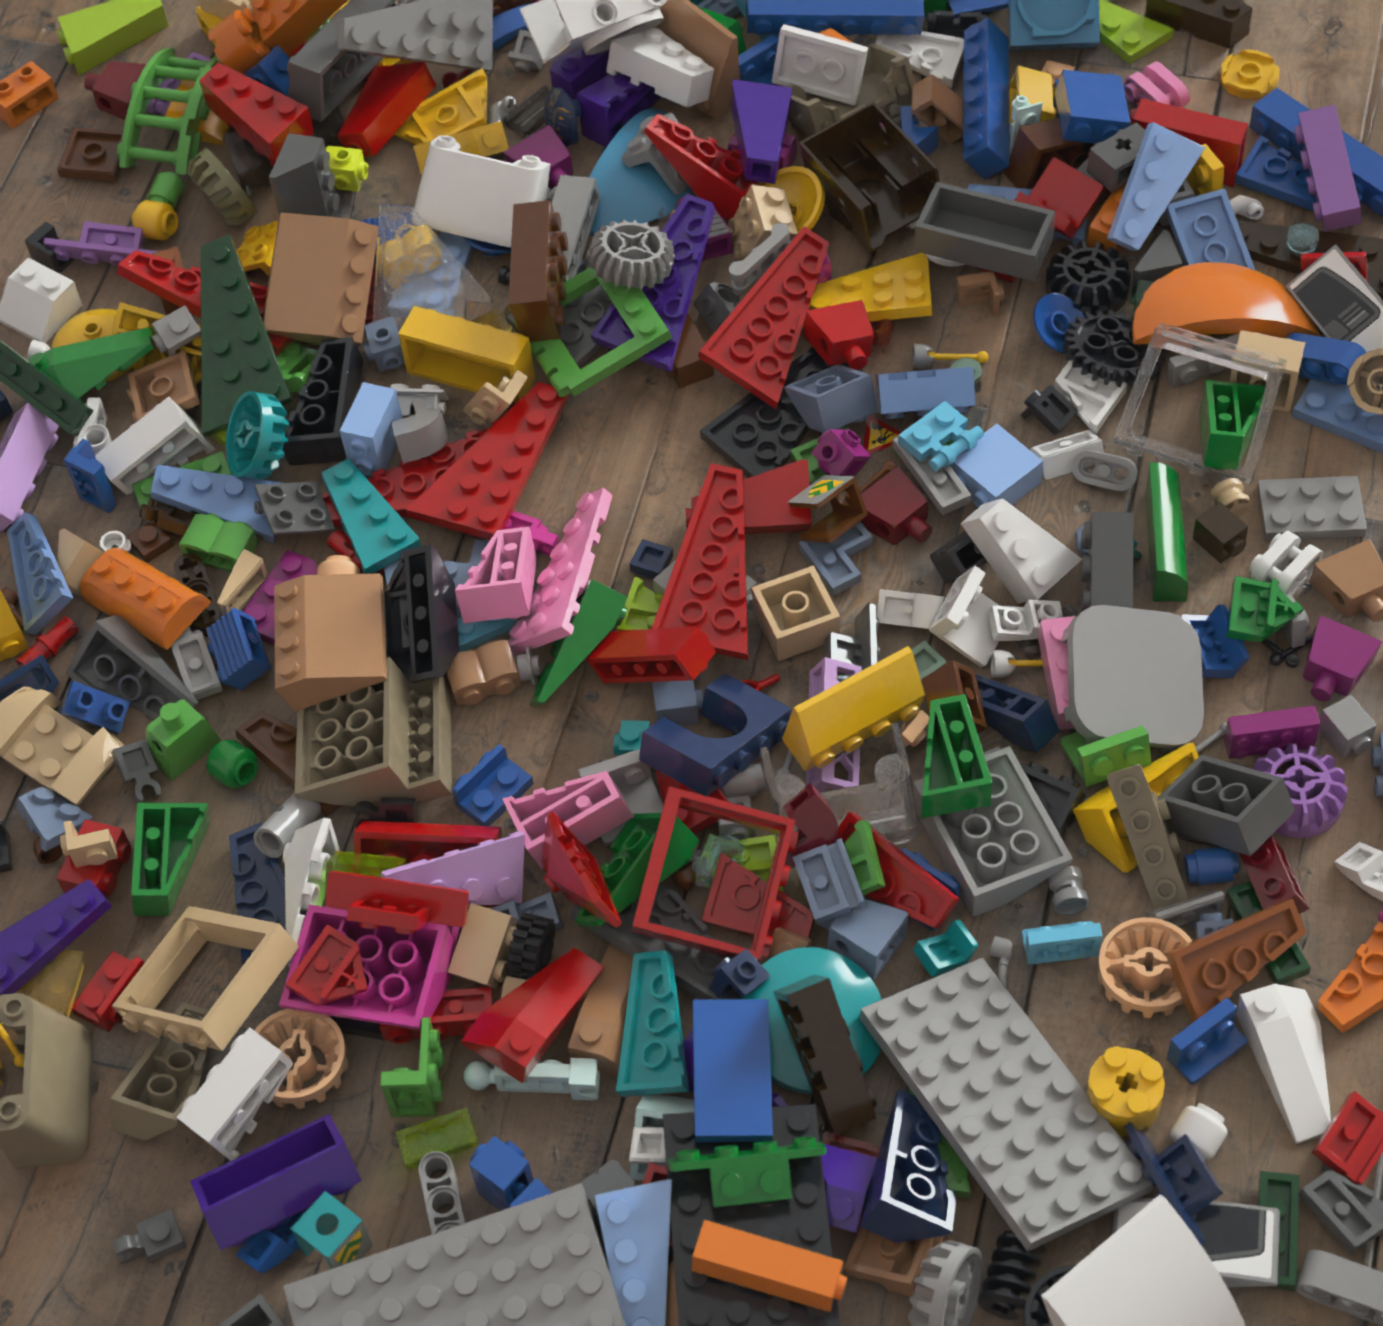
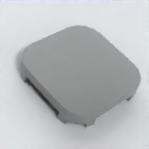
(1134, 672)

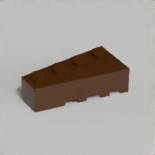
(1036, 147)

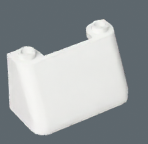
(476, 193)

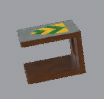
(843, 515)

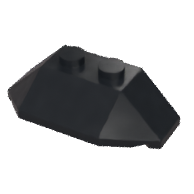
(421, 615)

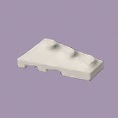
(928, 53)

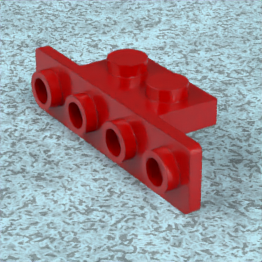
(395, 902)
(452, 1016)

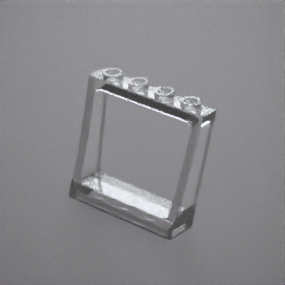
(1217, 352)

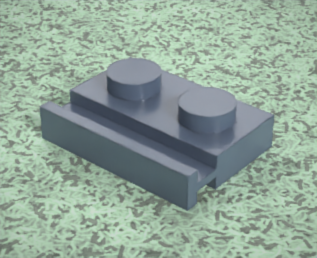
(829, 881)

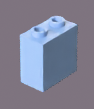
(368, 428)
(998, 468)

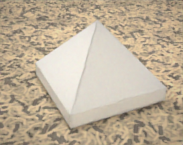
(647, 1146)

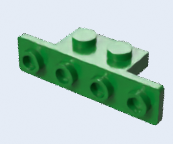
(748, 1174)

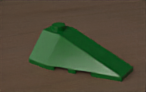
(91, 362)

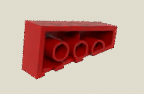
(254, 110)

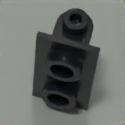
(945, 24)

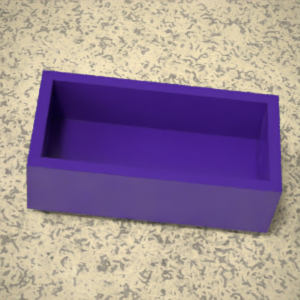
(275, 1182)

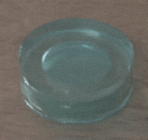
(1302, 238)

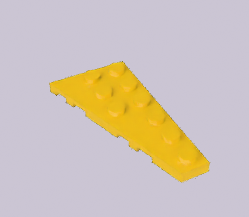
(887, 290)

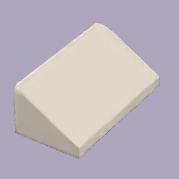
(1059, 453)

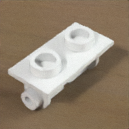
(432, 394)

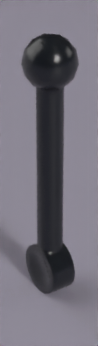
(1277, 658)
(1291, 660)

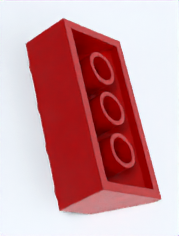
(419, 840)

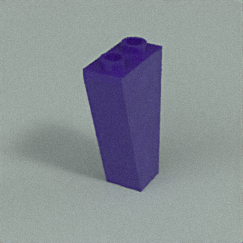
(760, 126)

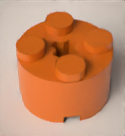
(239, 41)

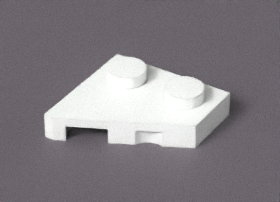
(1091, 398)

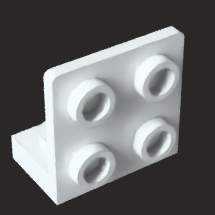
(965, 619)

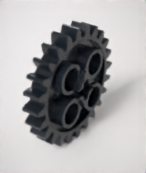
(1106, 348)

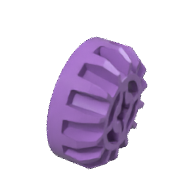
(1315, 795)

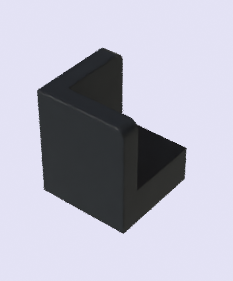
(43, 254)

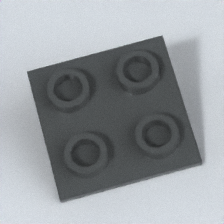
(293, 508)

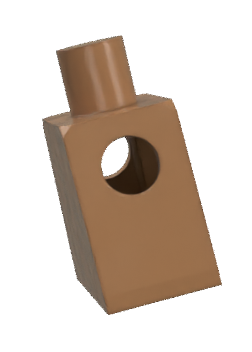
(1352, 581)

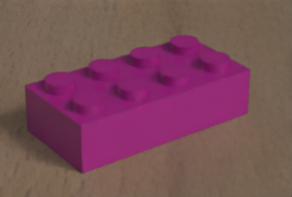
(1262, 731)

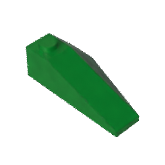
(598, 614)
(631, 858)

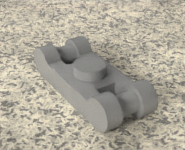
(750, 270)

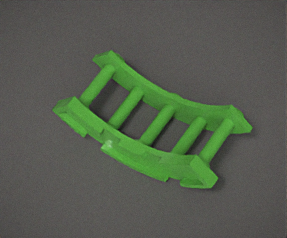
(157, 70)

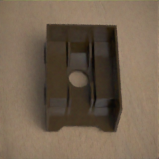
(862, 151)

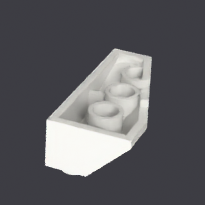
(306, 872)
(1290, 1054)

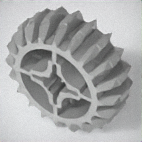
(631, 254)

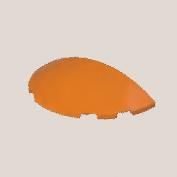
(1220, 301)

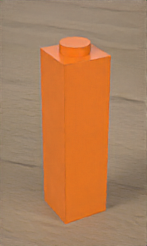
(768, 1266)

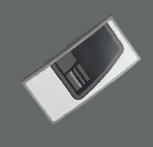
(1340, 300)
(1238, 1238)

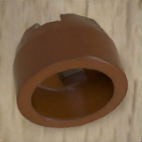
(48, 856)
(684, 876)

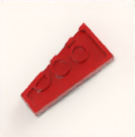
(906, 882)

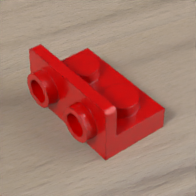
(103, 990)

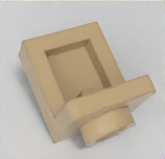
(88, 848)

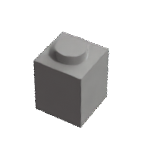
(1347, 727)

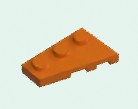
(1358, 988)

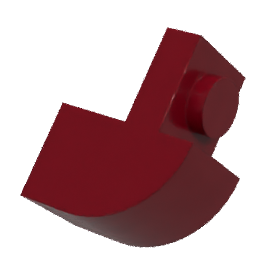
(814, 819)

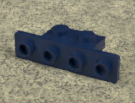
(1178, 1174)

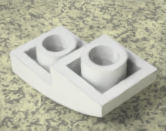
(1021, 623)

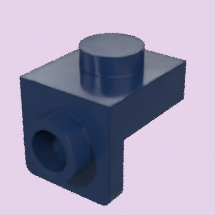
(741, 973)

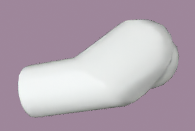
(1247, 207)

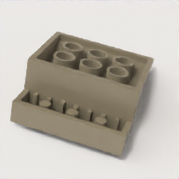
(377, 743)

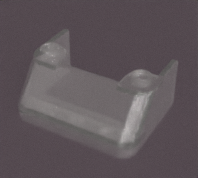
(885, 803)

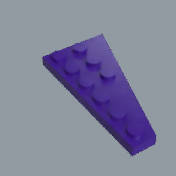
(671, 299)

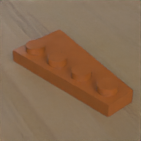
(1228, 957)

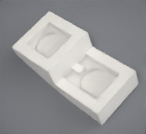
(1364, 868)

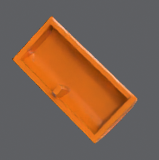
(141, 596)

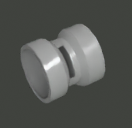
(1068, 891)

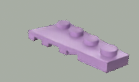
(487, 871)

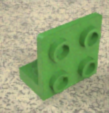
(417, 1092)

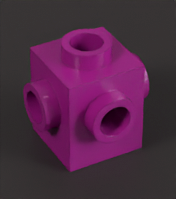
(840, 453)

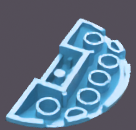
(633, 191)

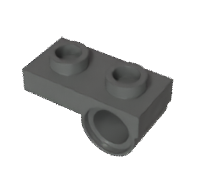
(716, 304)

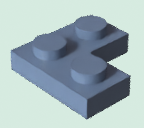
(832, 558)

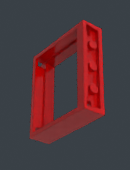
(731, 812)

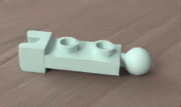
(551, 1076)

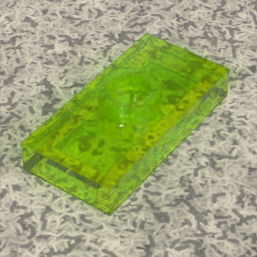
(444, 1134)

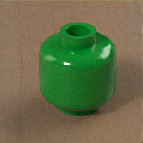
(232, 764)

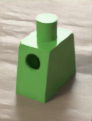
(179, 738)

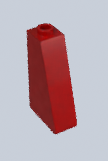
(385, 105)
(1222, 135)
(767, 500)

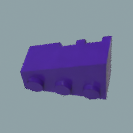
(578, 71)
(610, 105)

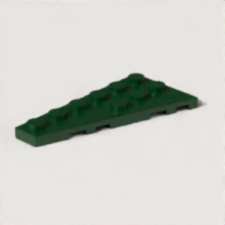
(233, 338)

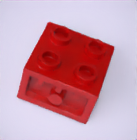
(1066, 193)

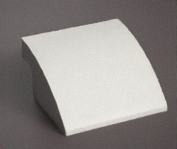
(1144, 1277)

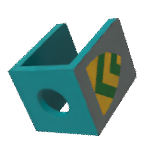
(343, 1246)

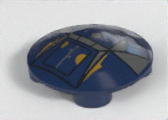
(562, 115)

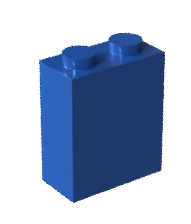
(1091, 106)

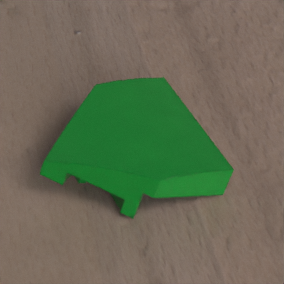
(1258, 609)

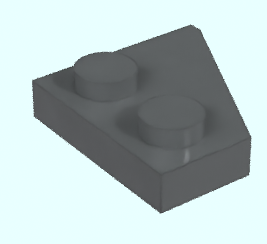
(1345, 1209)

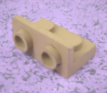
(493, 401)

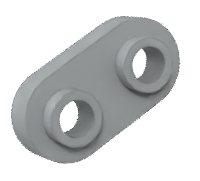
(1105, 470)

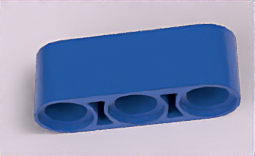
(1327, 357)

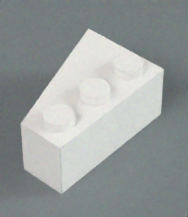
(661, 64)
(159, 438)
(1018, 549)

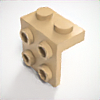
(756, 216)

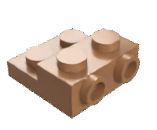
(163, 379)
(889, 1262)

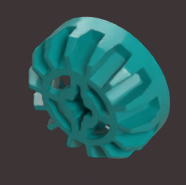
(256, 435)

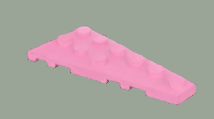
(563, 578)

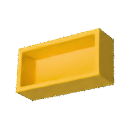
(463, 351)

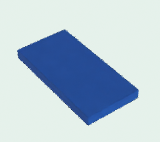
(732, 1070)

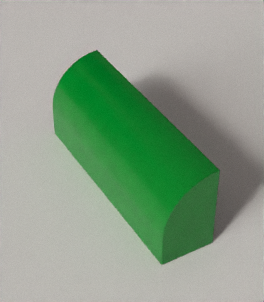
(1166, 534)

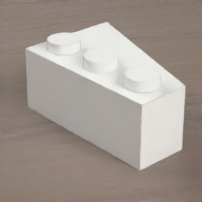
(235, 1092)

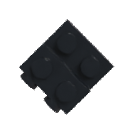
(1056, 795)

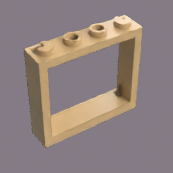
(271, 953)

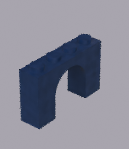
(711, 762)

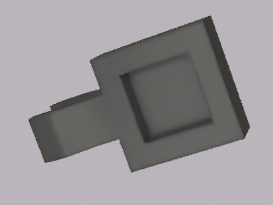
(156, 1238)

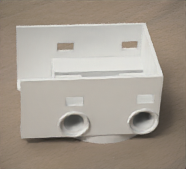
(586, 24)

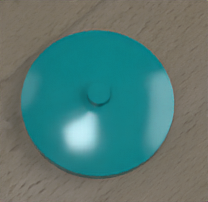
(852, 990)

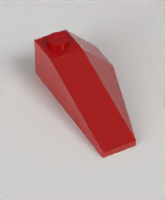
(705, 167)
(576, 872)
(528, 1019)

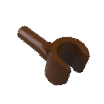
(12, 598)

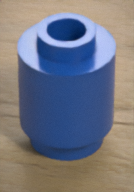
(1211, 866)

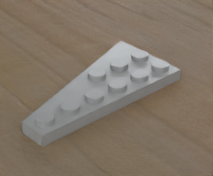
(424, 31)

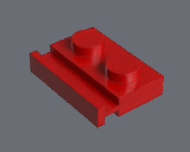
(1352, 1139)

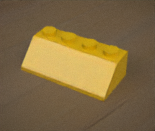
(855, 710)

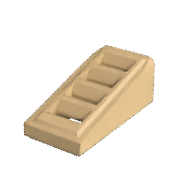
(243, 582)

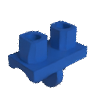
(95, 707)

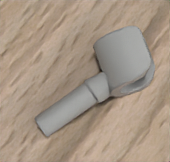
(1002, 949)

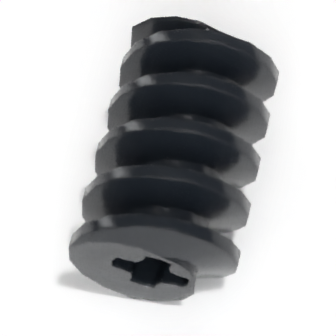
(1007, 1277)

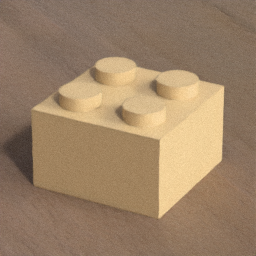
(1279, 347)
(795, 612)

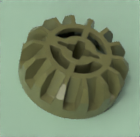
(220, 188)

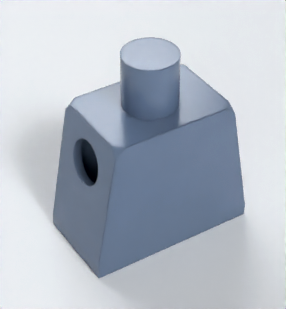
(868, 935)

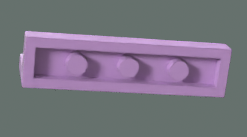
(820, 679)

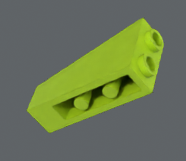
(107, 30)

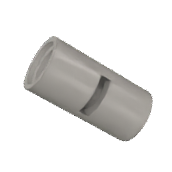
(281, 825)

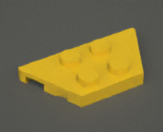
(449, 111)

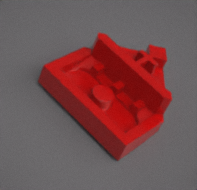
(329, 970)

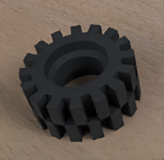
(530, 946)

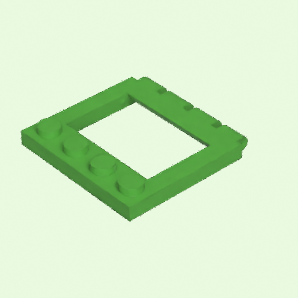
(639, 317)

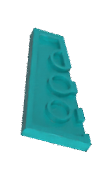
(368, 519)
(652, 1035)

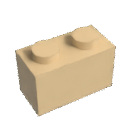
(483, 946)

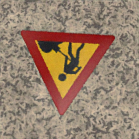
(878, 435)

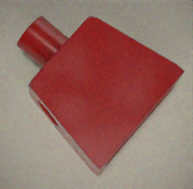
(840, 333)

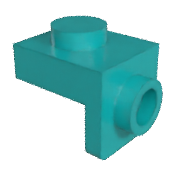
(947, 950)

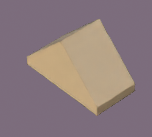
(75, 558)

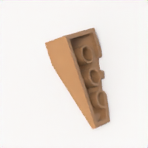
(603, 1014)

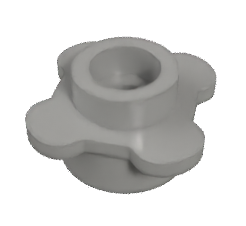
(529, 666)

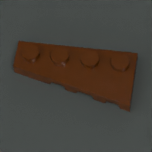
(276, 746)

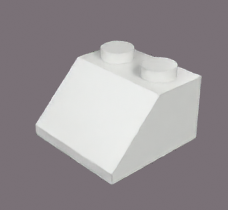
(38, 301)

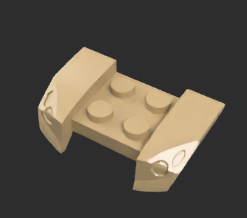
(51, 746)

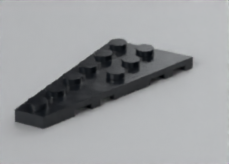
(756, 434)

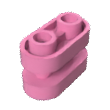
(1157, 85)

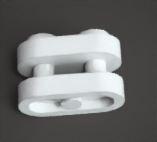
(1280, 551)

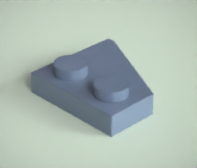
(47, 813)

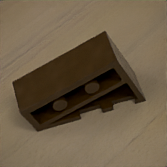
(1211, 20)

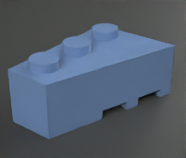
(924, 391)

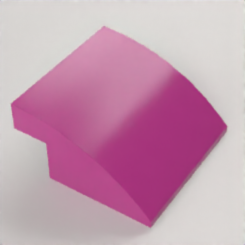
(401, 971)

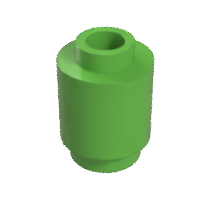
(166, 188)

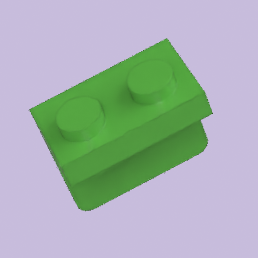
(1107, 755)

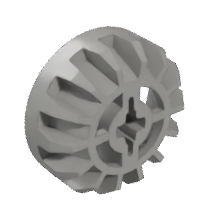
(947, 1286)

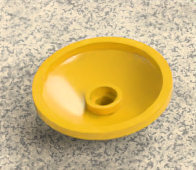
(803, 192)
(88, 326)

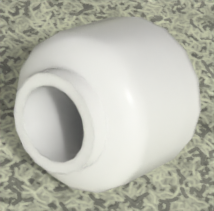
(1203, 1127)

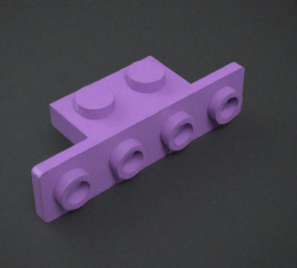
(100, 243)

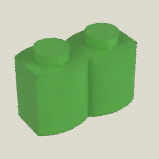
(218, 541)

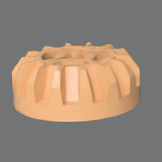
(1129, 952)
(295, 1034)

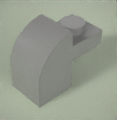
(420, 433)

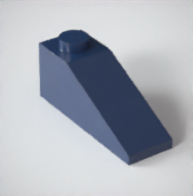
(1017, 714)

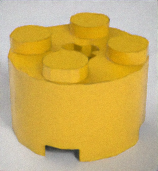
(1130, 1072)

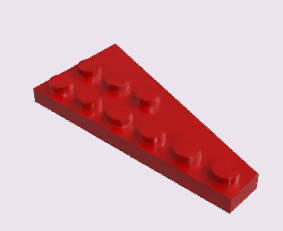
(181, 285)
(764, 328)
(490, 477)
(409, 480)
(710, 569)

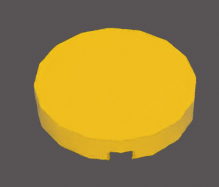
(1249, 74)

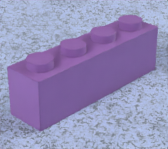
(1329, 168)

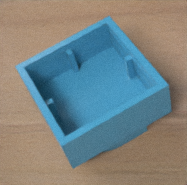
(1053, 24)

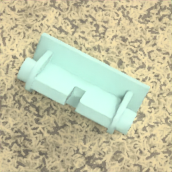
(1023, 114)

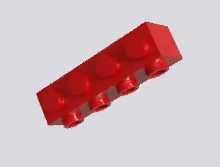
(651, 655)

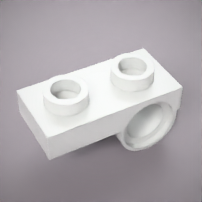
(95, 427)
(908, 608)

